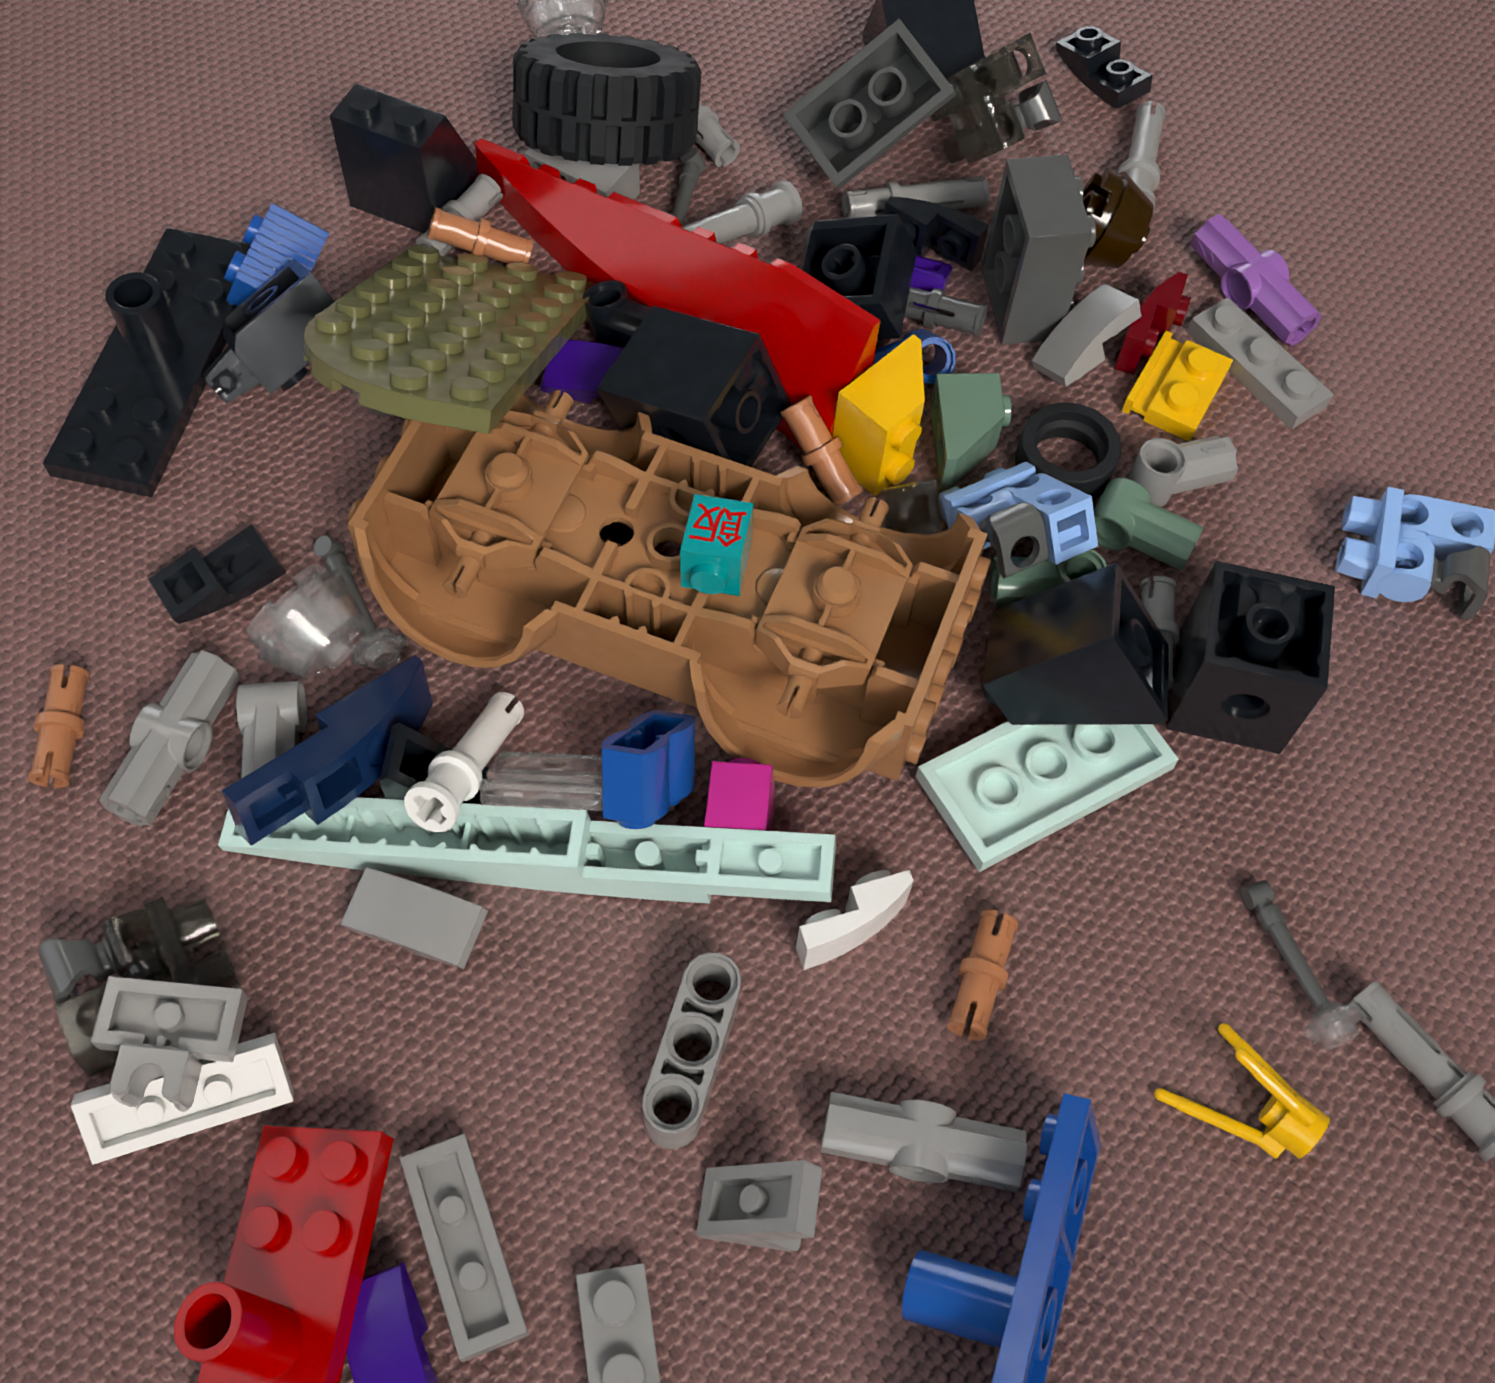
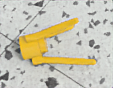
(1289, 1117)

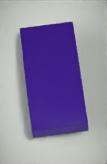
(579, 369)
(388, 1331)

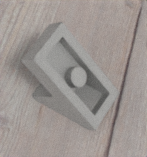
(761, 1204)

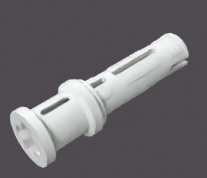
(457, 773)

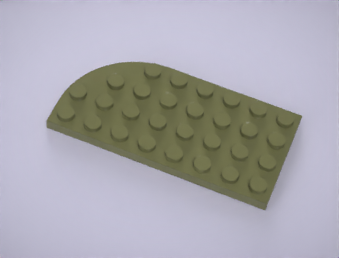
(445, 336)

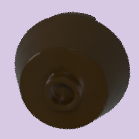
(1120, 218)

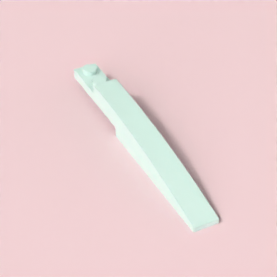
(558, 852)

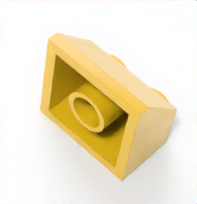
(882, 417)

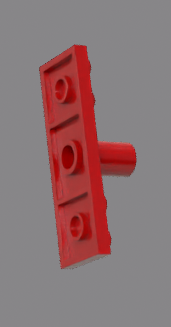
(292, 1261)

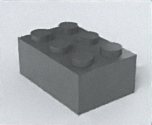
(1036, 247)

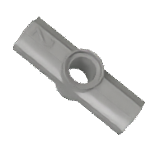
(170, 739)
(924, 1141)

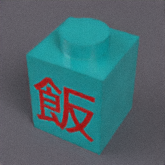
(716, 545)

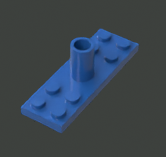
(1024, 1310)

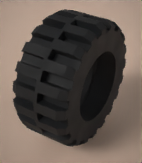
(605, 98)

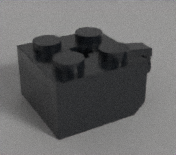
(865, 262)
(268, 334)

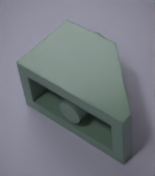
(966, 422)

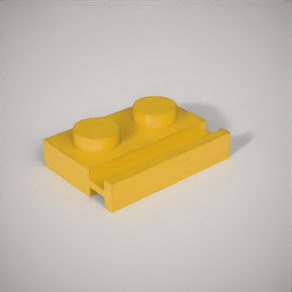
(1177, 386)

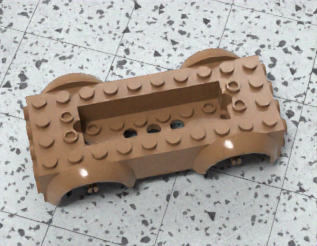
(811, 670)

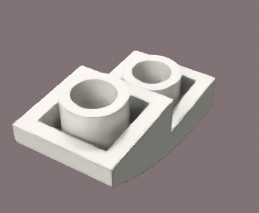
(869, 908)

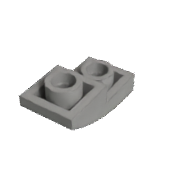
(1077, 340)
(414, 917)

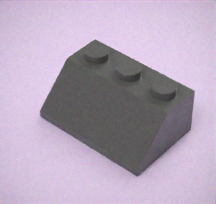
(869, 104)

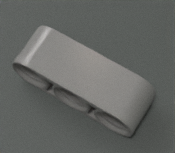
(691, 1019)

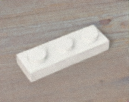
(223, 1094)

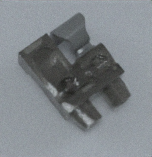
(980, 111)
(135, 945)

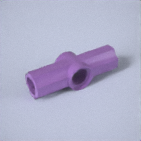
(1255, 280)

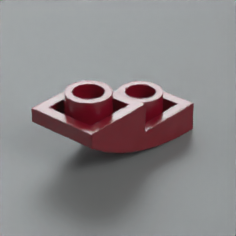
(1159, 311)

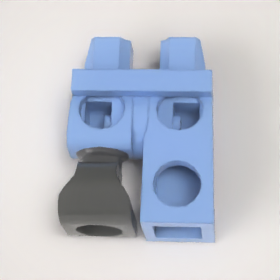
(1025, 504)
(1418, 547)

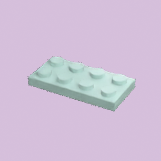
(1037, 779)

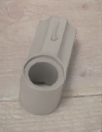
(1176, 468)
(269, 720)

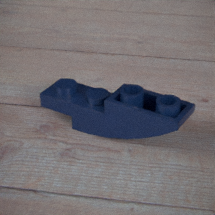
(337, 761)

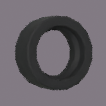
(1078, 424)

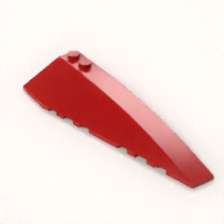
(808, 329)

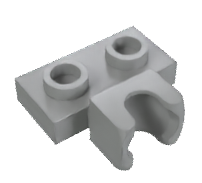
(164, 1033)

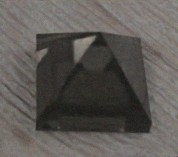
(913, 508)

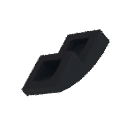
(205, 584)

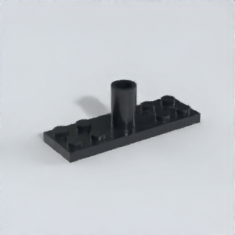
(149, 367)

